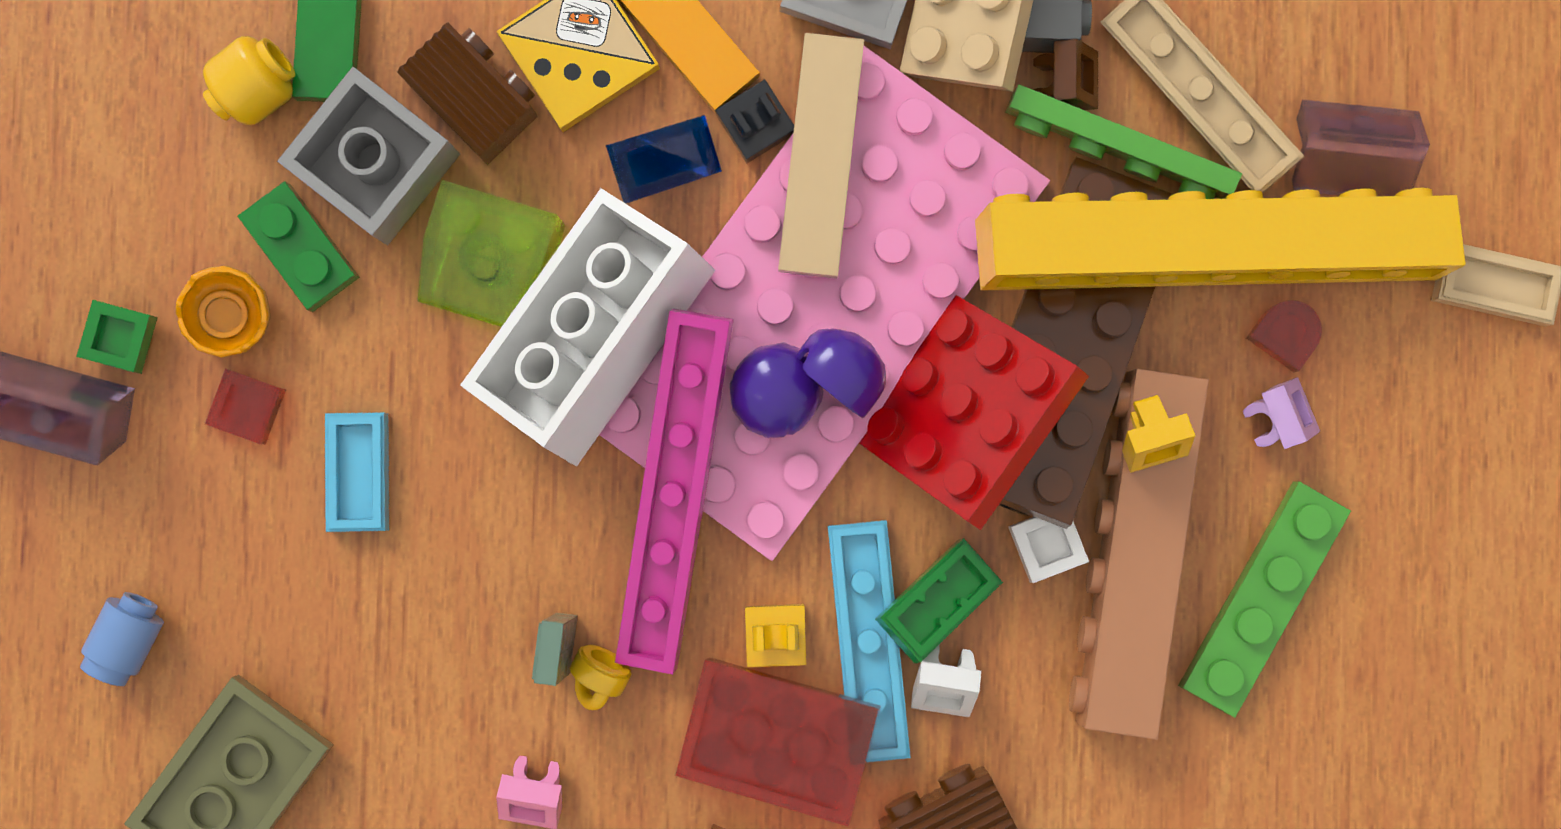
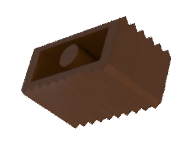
(468, 92)
(963, 802)

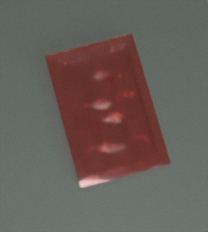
(778, 741)

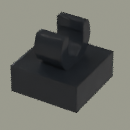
(755, 121)

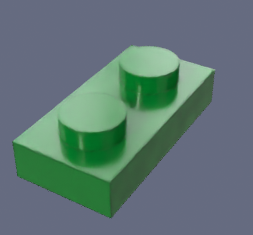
(298, 246)

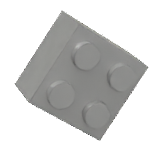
(369, 156)

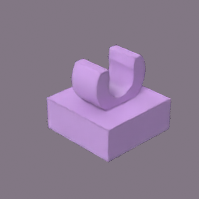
(1289, 413)

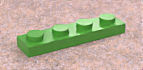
(1096, 135)
(1264, 598)

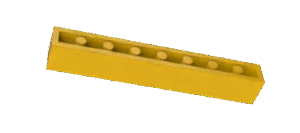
(1217, 239)

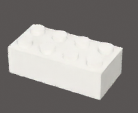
(587, 327)

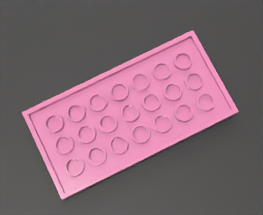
(904, 256)

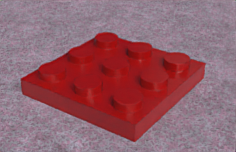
(972, 410)

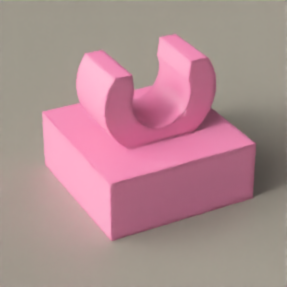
(530, 800)

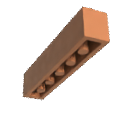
(1137, 568)

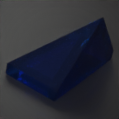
(663, 158)

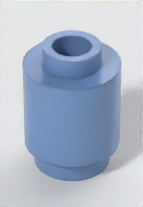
(121, 639)

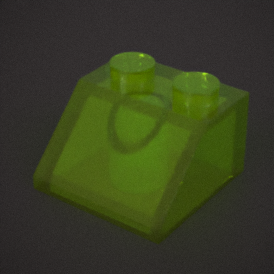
(483, 252)

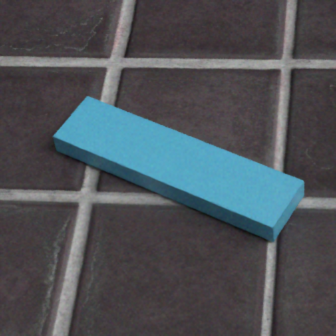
(867, 651)

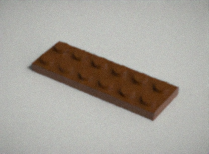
(1098, 335)

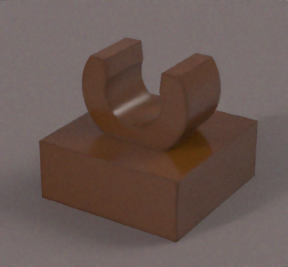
(1074, 73)

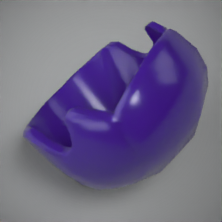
(845, 368)
(773, 391)

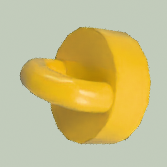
(597, 671)

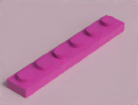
(673, 490)

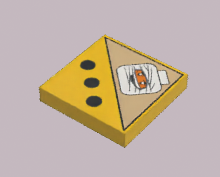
(578, 55)

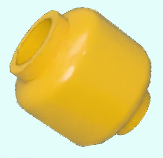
(248, 80)

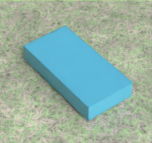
(356, 472)

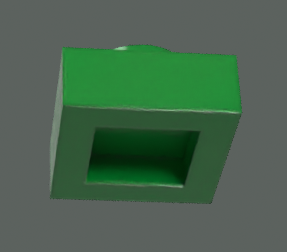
(116, 336)

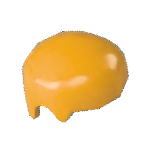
(222, 311)

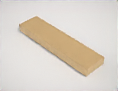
(1203, 91)
(821, 155)

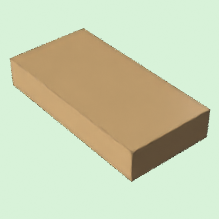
(1503, 286)

